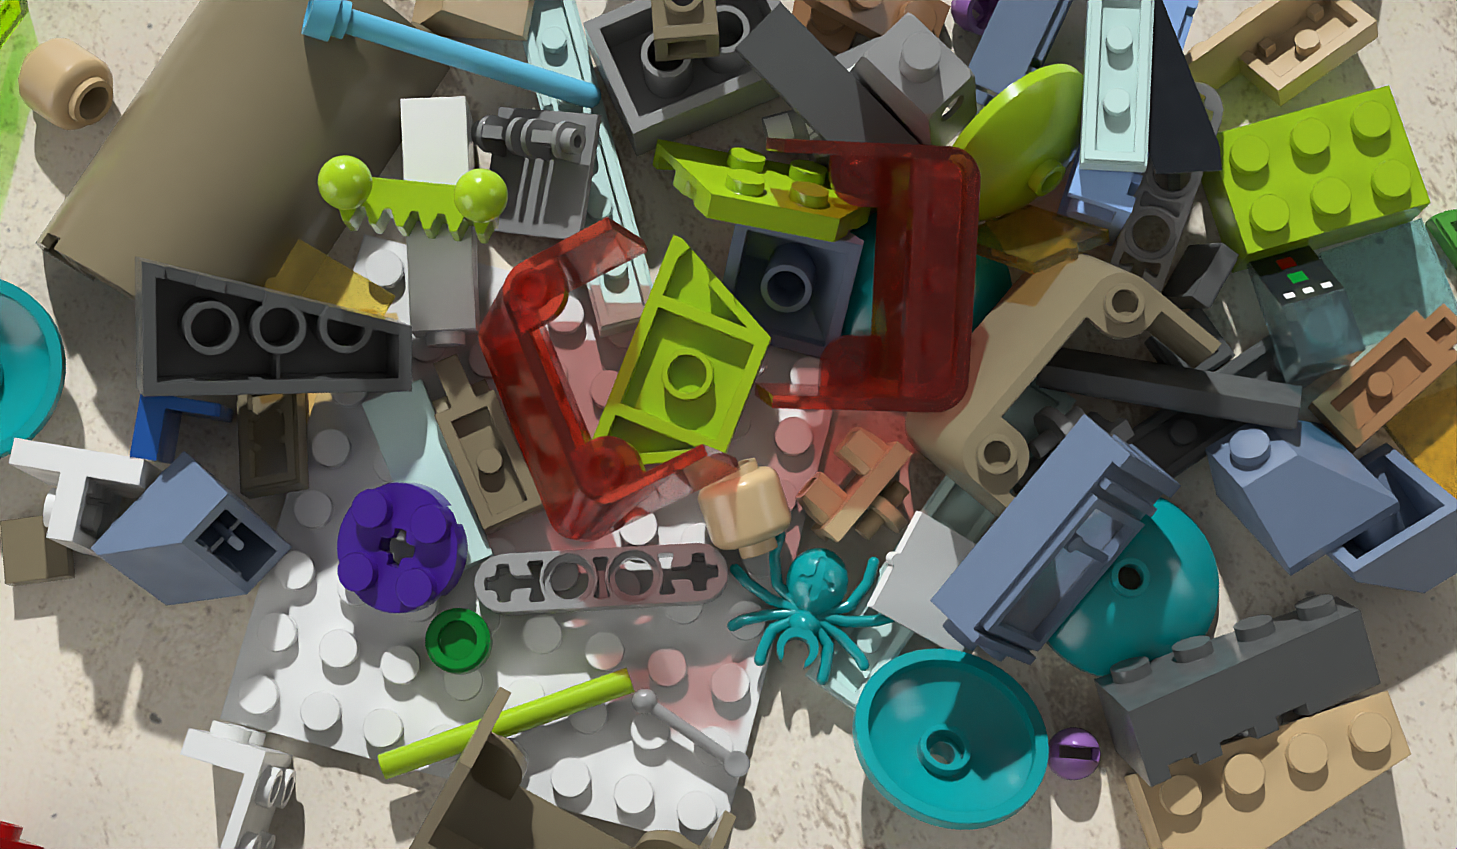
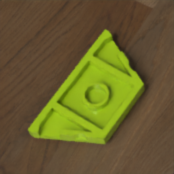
(760, 192)
(685, 364)

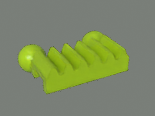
(473, 201)

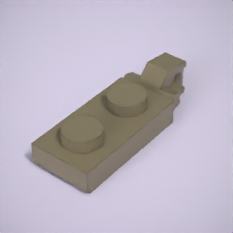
(484, 449)

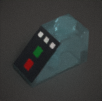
(1305, 313)

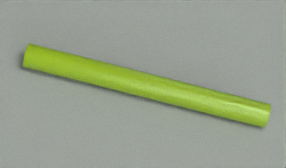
(509, 722)

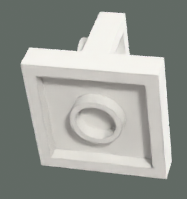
(86, 489)

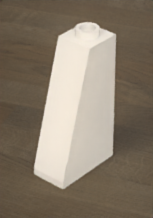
(440, 270)

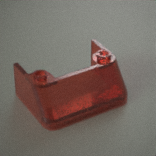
(920, 283)
(582, 482)

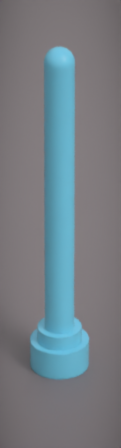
(338, 18)

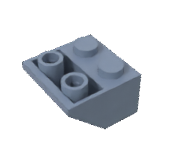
(191, 538)

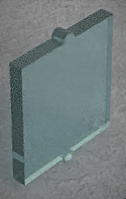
(1390, 278)

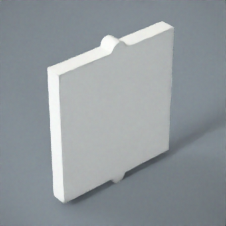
(915, 574)

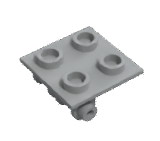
(545, 166)

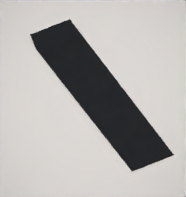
(1178, 123)

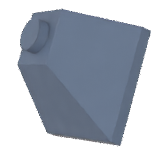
(793, 284)
(1296, 490)
(1413, 545)

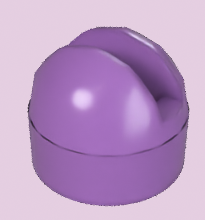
(962, 14)
(1073, 768)

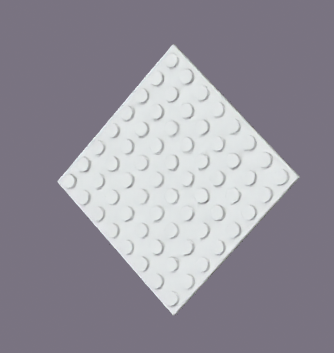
(361, 677)

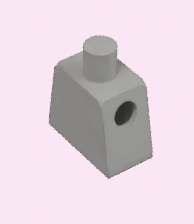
(918, 80)

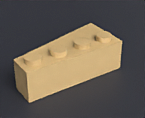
(1272, 782)

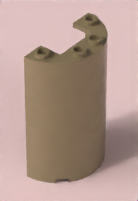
(229, 145)

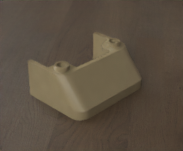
(1013, 347)
(489, 810)

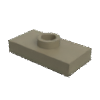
(272, 444)

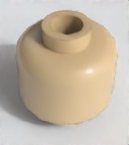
(66, 84)
(746, 510)

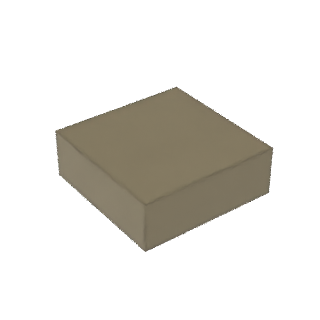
(32, 556)

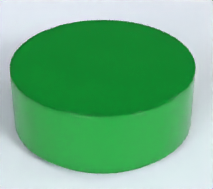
(458, 641)

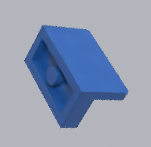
(160, 420)

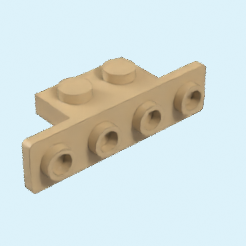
(1283, 45)

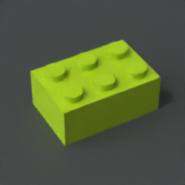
(1314, 177)

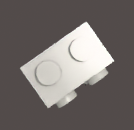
(265, 781)

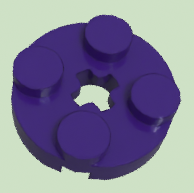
(365, 553)

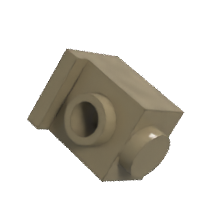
(685, 30)

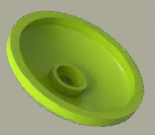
(1025, 138)

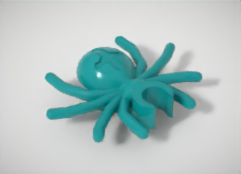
(809, 606)

